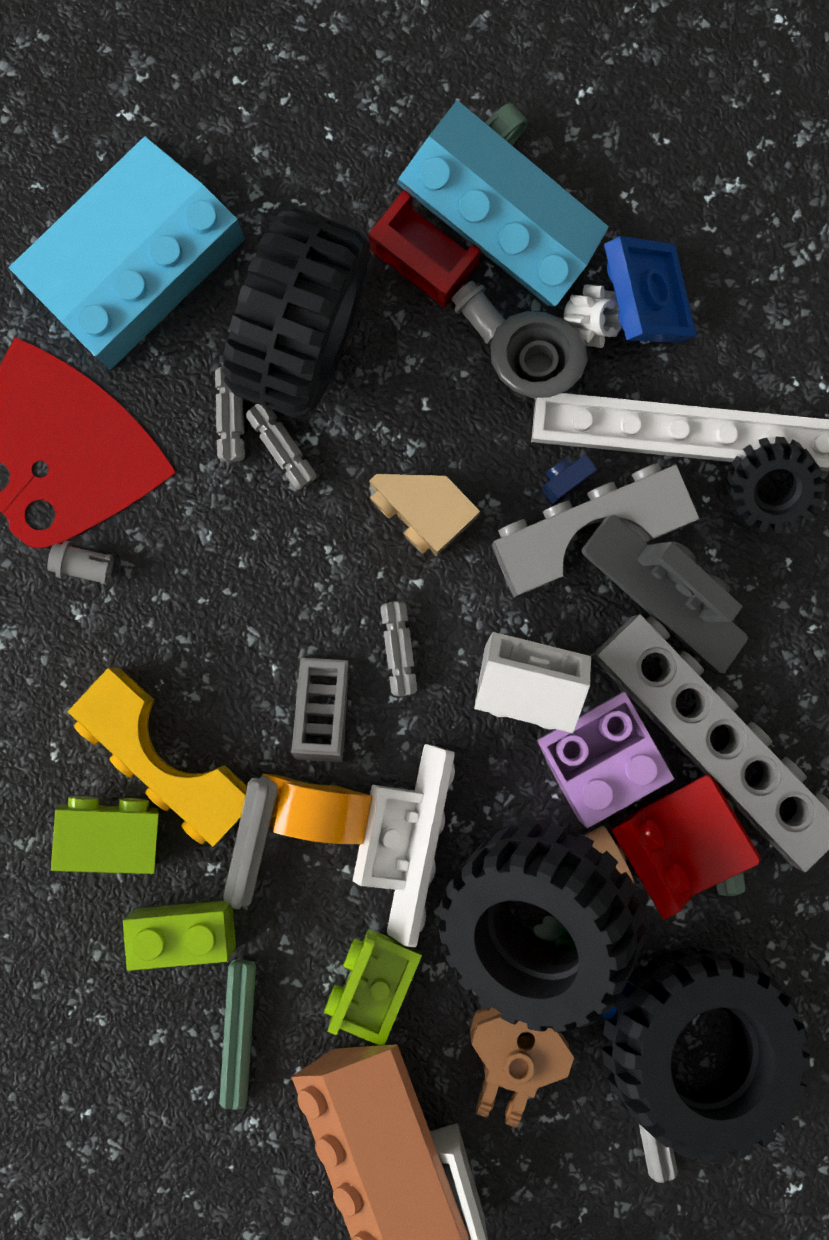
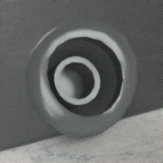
(538, 354)

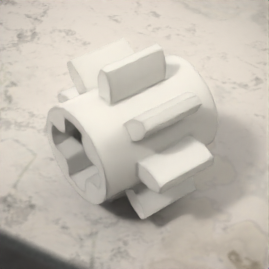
(594, 315)

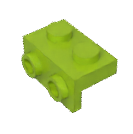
(374, 987)

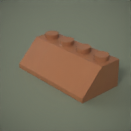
(377, 1146)

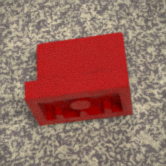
(685, 844)

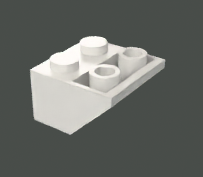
(533, 682)

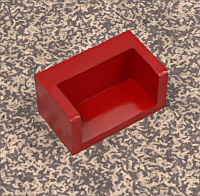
(422, 251)

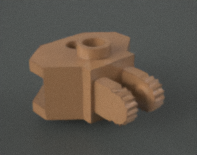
(516, 1061)

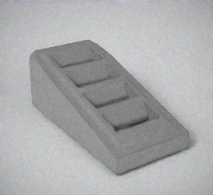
(320, 752)

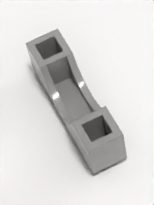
(648, 506)

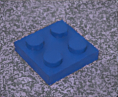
(649, 290)

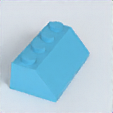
(503, 204)

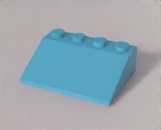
(129, 251)

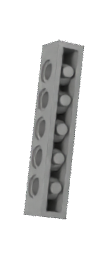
(799, 839)

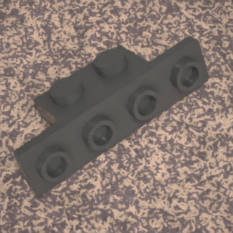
(671, 590)

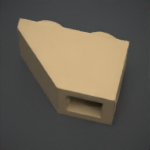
(427, 505)

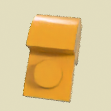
(319, 812)

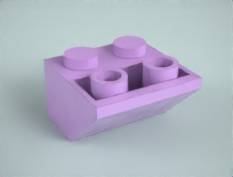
(605, 760)

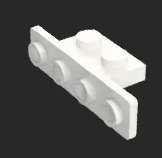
(403, 842)

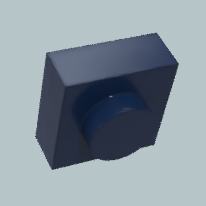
(567, 476)

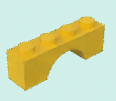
(118, 717)

